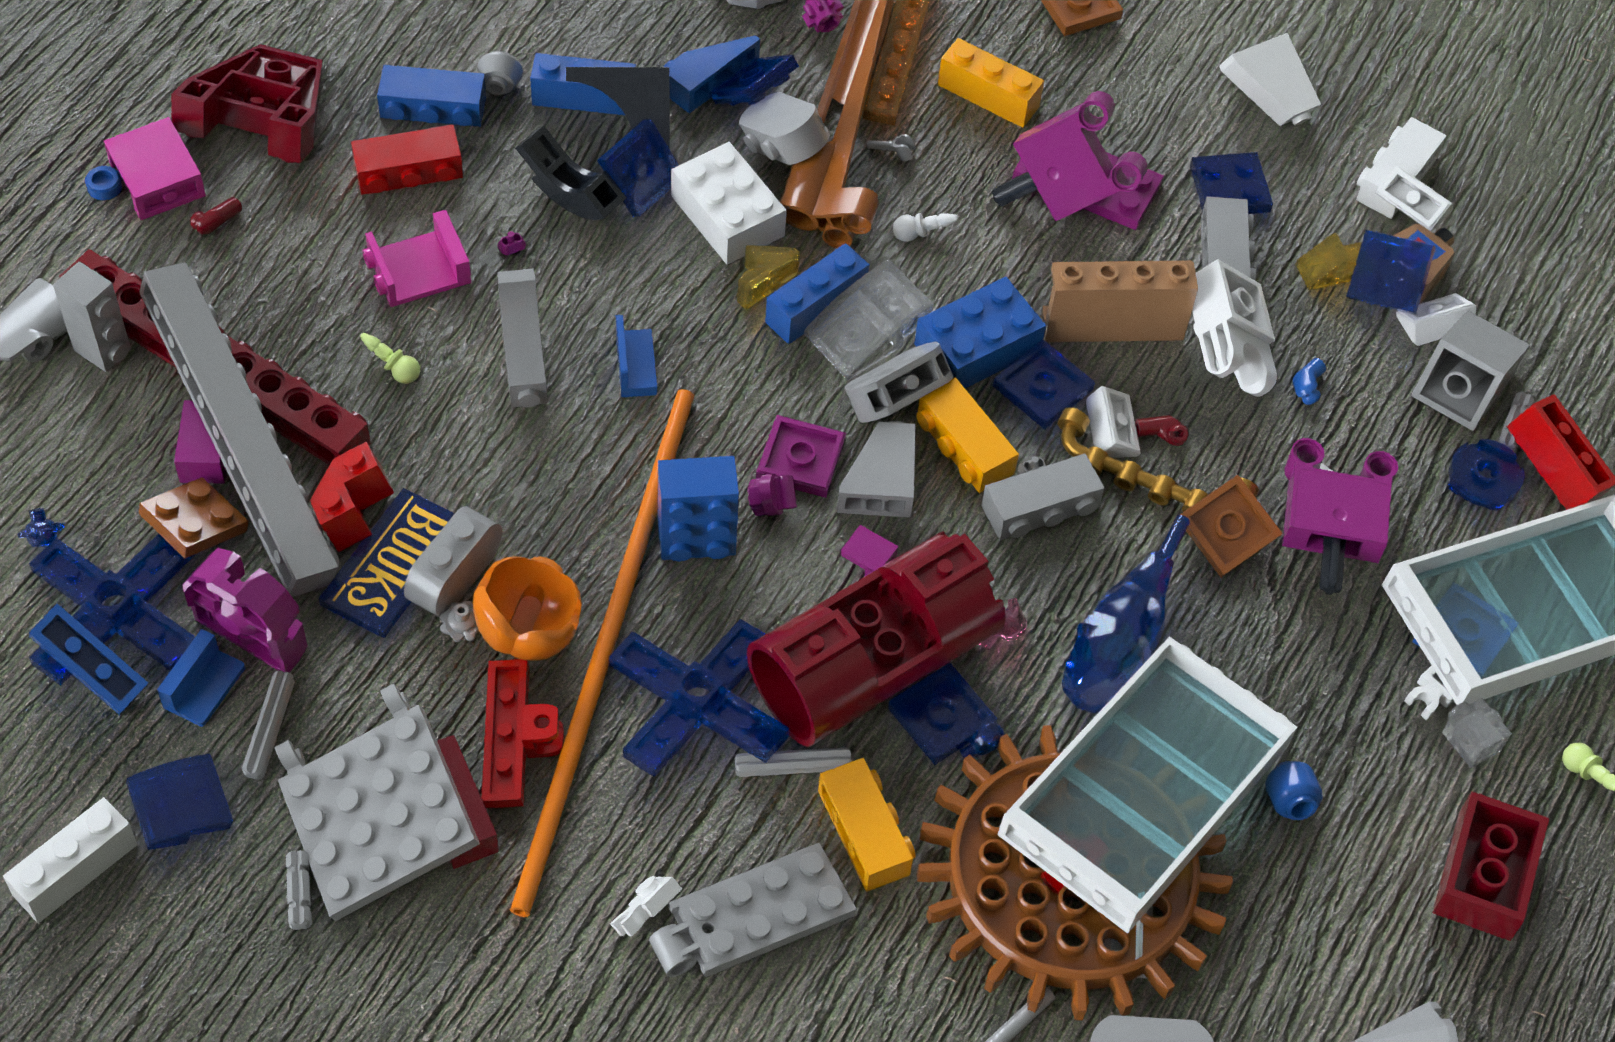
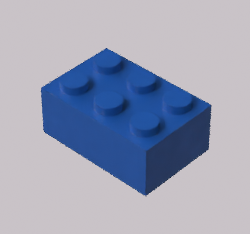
(982, 331)
(697, 507)

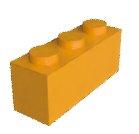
(990, 82)
(967, 435)
(866, 824)

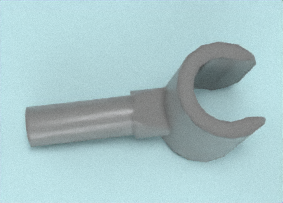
(902, 145)

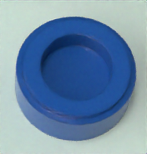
(103, 183)

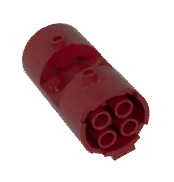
(876, 637)

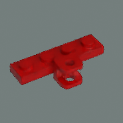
(513, 732)

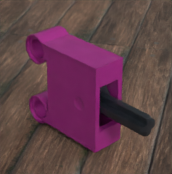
(1069, 161)
(1337, 510)

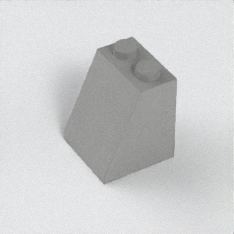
(1469, 370)

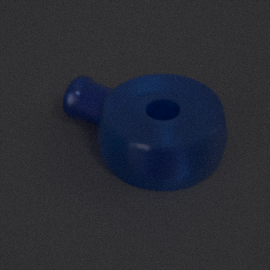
(984, 740)

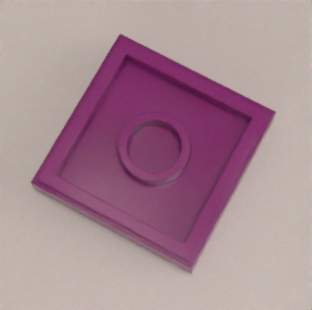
(802, 451)

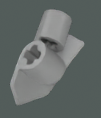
(31, 323)

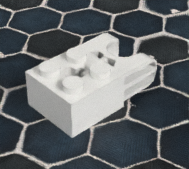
(1234, 327)

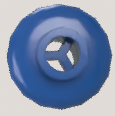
(1294, 790)

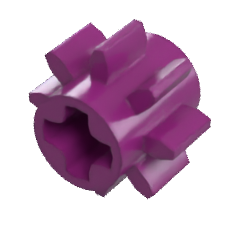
(823, 14)

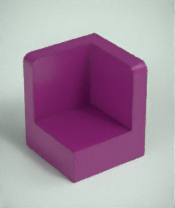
(868, 550)

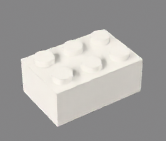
(728, 202)

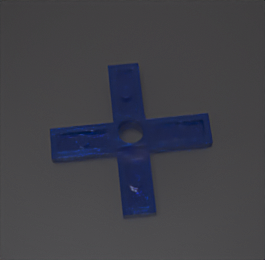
(131, 617)
(685, 713)

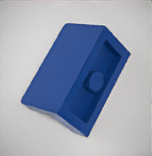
(635, 361)
(199, 680)

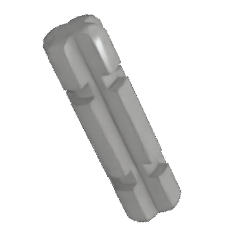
(1519, 405)
(298, 890)

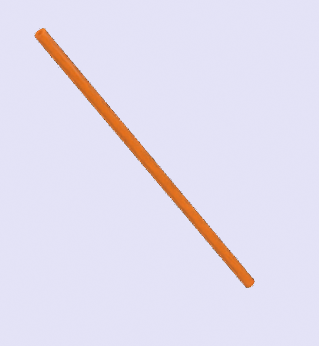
(598, 666)

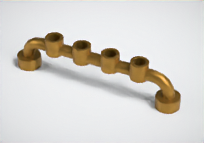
(1128, 473)

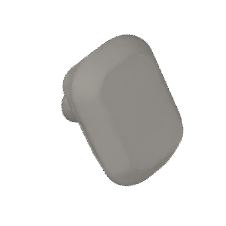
(1034, 463)

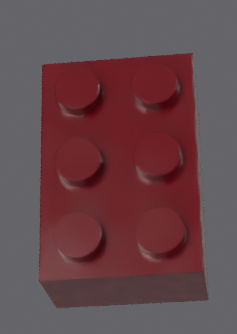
(1491, 866)

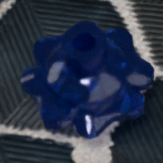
(40, 529)

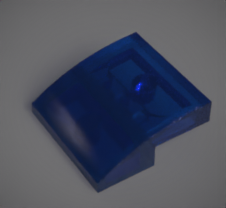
(179, 801)

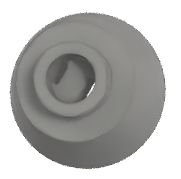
(501, 71)

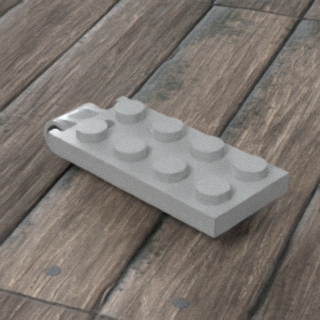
(753, 913)

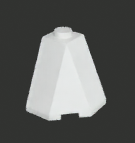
(1274, 80)

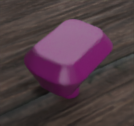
(511, 244)

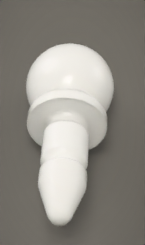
(909, 227)

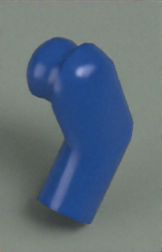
(1305, 381)

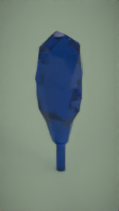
(1122, 629)

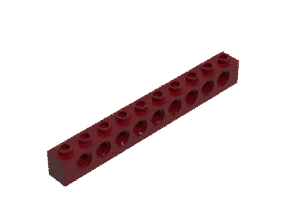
(263, 376)

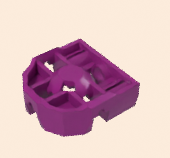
(249, 608)

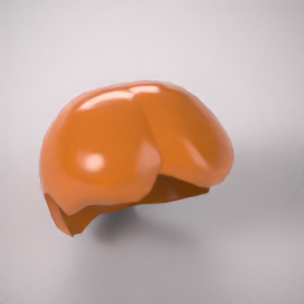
(527, 607)

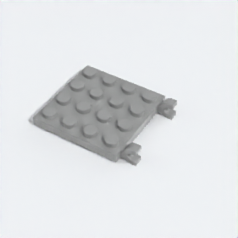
(376, 809)

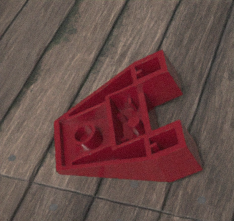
(255, 92)

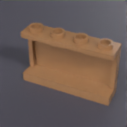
(1120, 301)

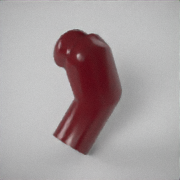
(207, 222)
(1164, 427)

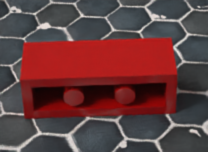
(407, 159)
(1561, 453)

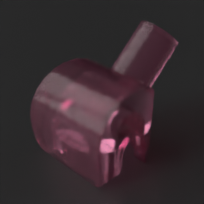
(1014, 625)

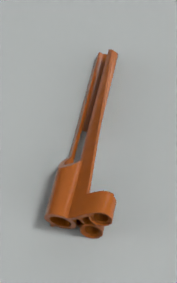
(816, 187)

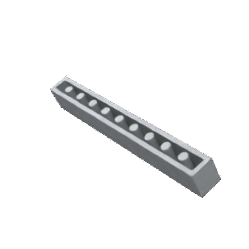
(239, 429)

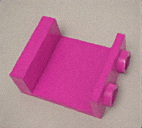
(155, 168)
(419, 264)

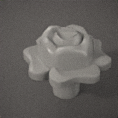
(459, 621)

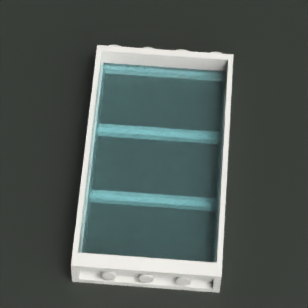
(1514, 601)
(1146, 783)

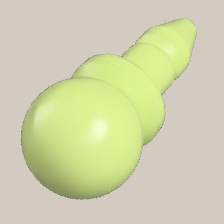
(403, 367)
(1581, 759)

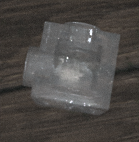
(1476, 731)

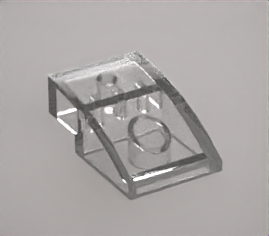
(868, 320)

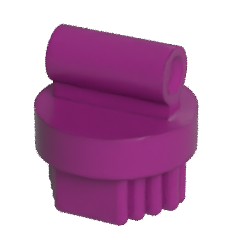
(771, 494)

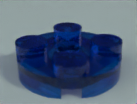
(1480, 490)

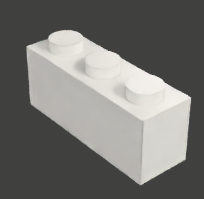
(1412, 149)
(70, 860)

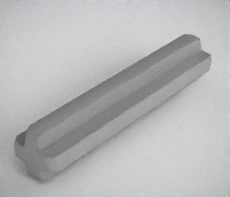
(268, 725)
(792, 762)

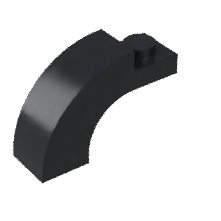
(567, 183)

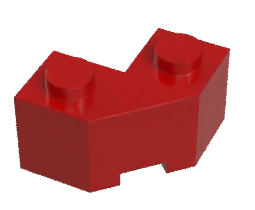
(347, 487)

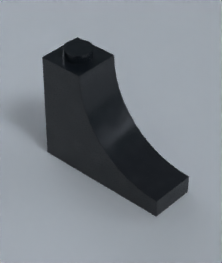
(637, 90)

